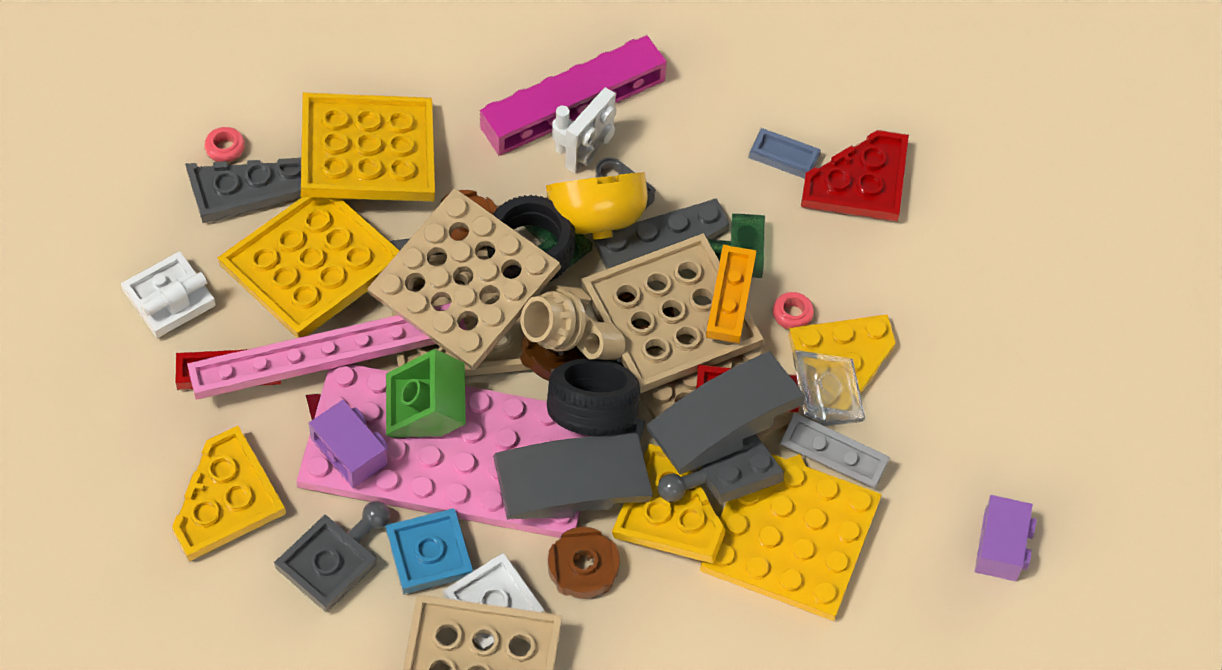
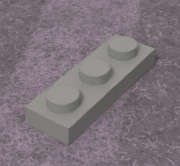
(835, 450)

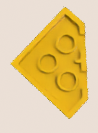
(861, 339)
(225, 496)
(677, 527)

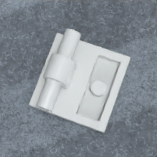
(585, 135)
(168, 294)

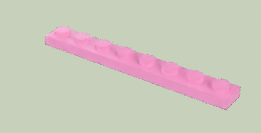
(306, 355)

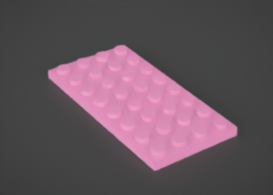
(442, 470)

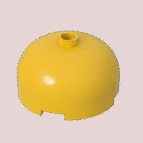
(601, 202)

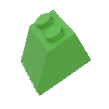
(426, 396)

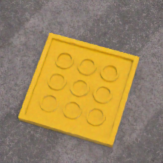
(367, 147)
(309, 262)
(796, 538)

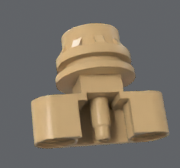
(560, 323)

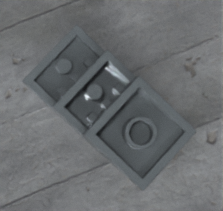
(724, 412)
(572, 476)

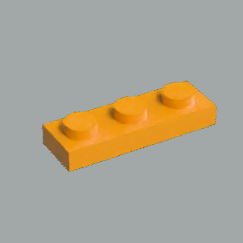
(731, 294)

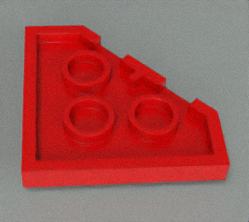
(861, 178)

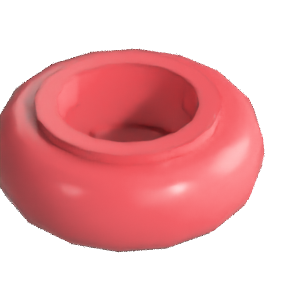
(224, 134)
(793, 299)

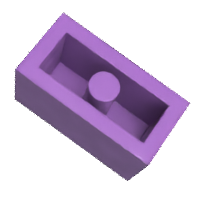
(349, 443)
(1004, 538)

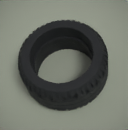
(542, 213)
(593, 397)

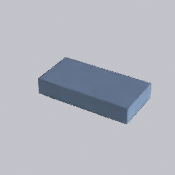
(784, 153)

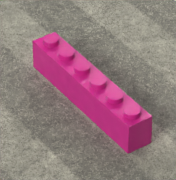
(532, 110)

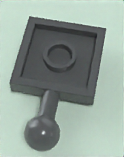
(729, 476)
(329, 560)

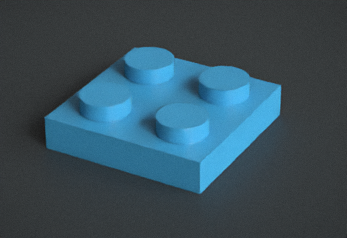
(428, 551)

